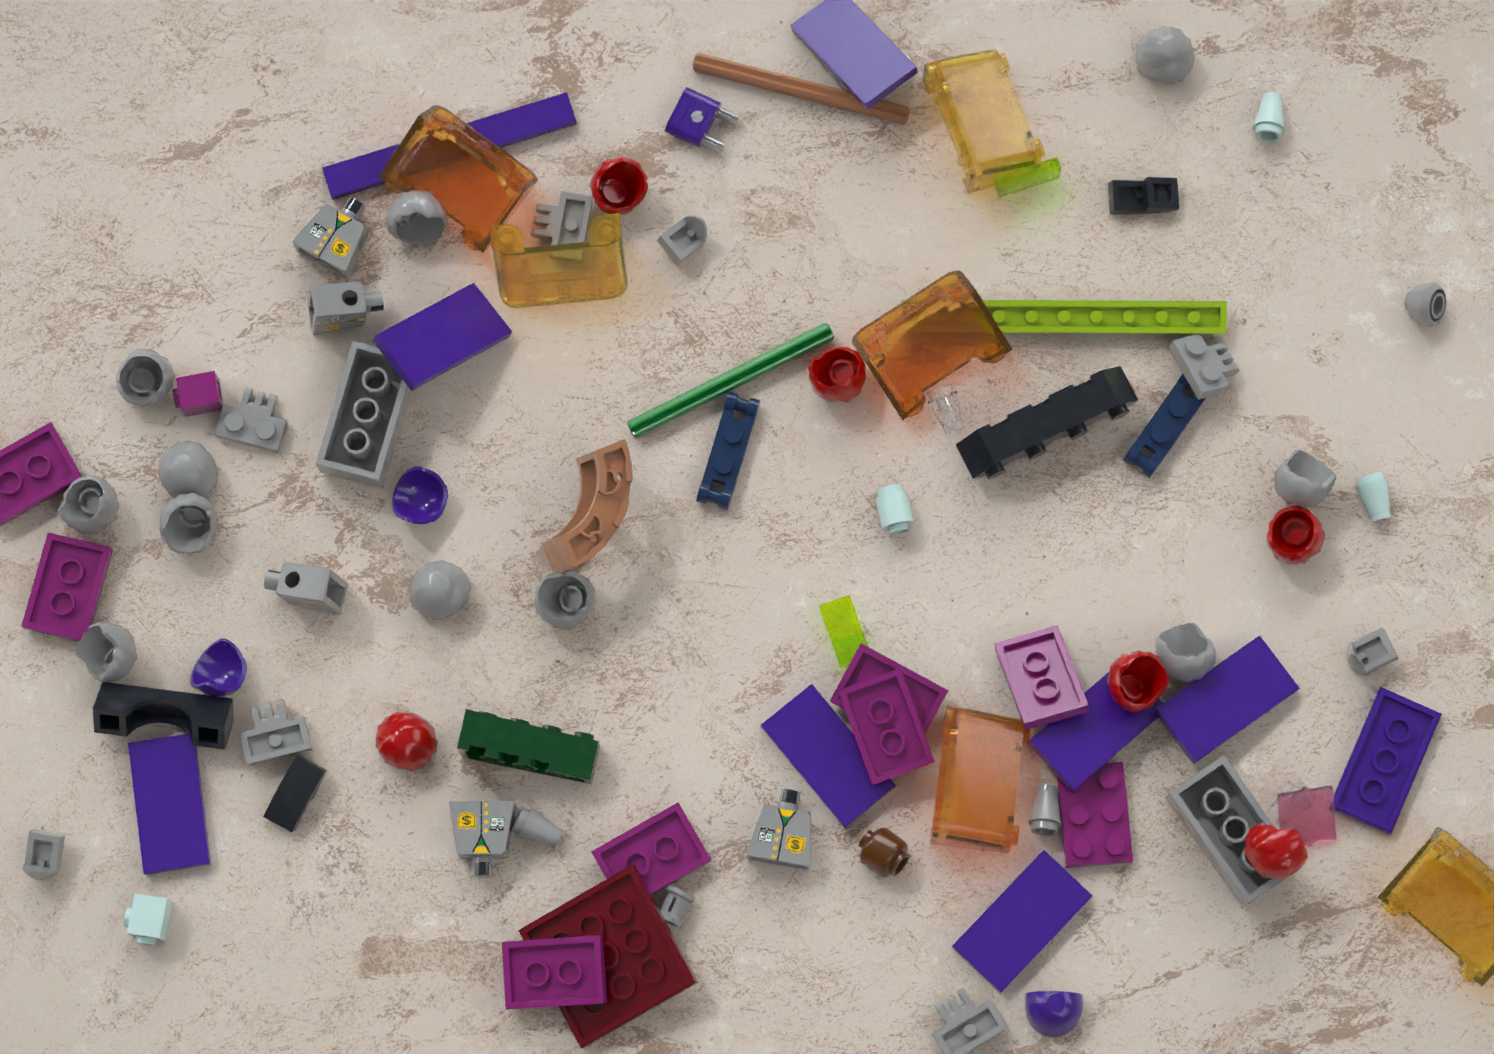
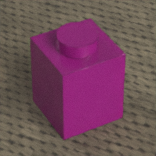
(198, 393)

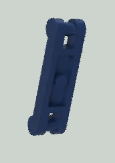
(1164, 428)
(728, 451)

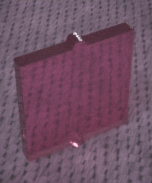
(1308, 812)

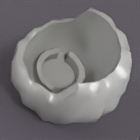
(1165, 55)
(416, 218)
(144, 377)
(187, 469)
(1303, 480)
(89, 505)
(188, 523)
(439, 589)
(564, 599)
(107, 651)
(1185, 652)

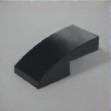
(1144, 196)
(295, 793)

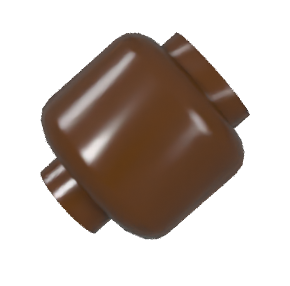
(883, 852)

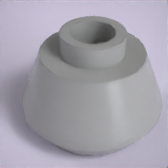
(1426, 303)

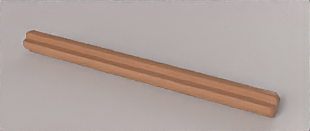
(797, 88)

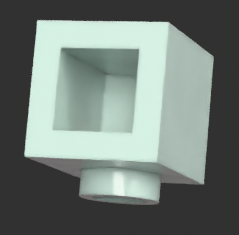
(148, 919)

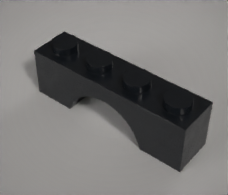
(127, 707)

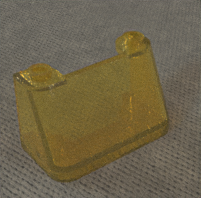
(982, 116)
(560, 271)
(1451, 898)

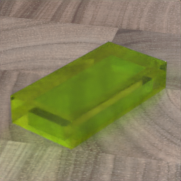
(1027, 177)
(842, 628)

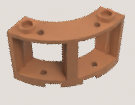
(599, 508)

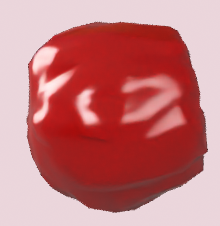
(618, 185)
(837, 374)
(1295, 535)
(1137, 680)
(406, 741)
(1275, 851)

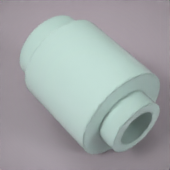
(894, 509)

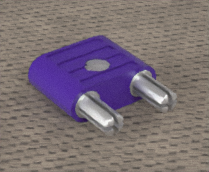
(694, 118)

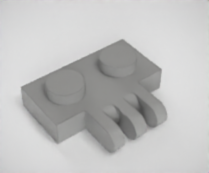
(564, 222)
(1204, 365)
(252, 422)
(274, 736)
(967, 1024)

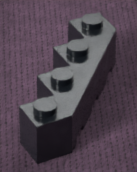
(1035, 427)

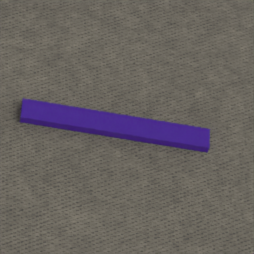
(501, 128)

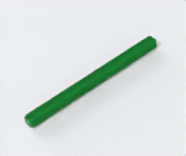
(730, 380)

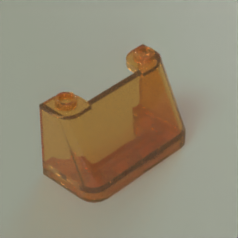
(463, 172)
(929, 340)
(978, 780)

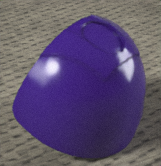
(419, 496)
(219, 669)
(1053, 1011)

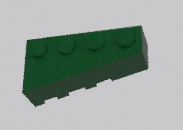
(528, 747)

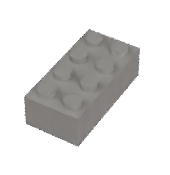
(364, 419)
(1218, 816)

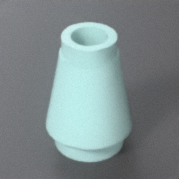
(1269, 119)
(1375, 495)

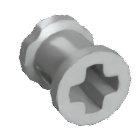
(675, 905)

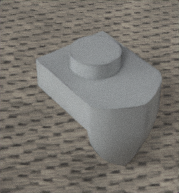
(684, 238)
(1371, 652)
(43, 854)

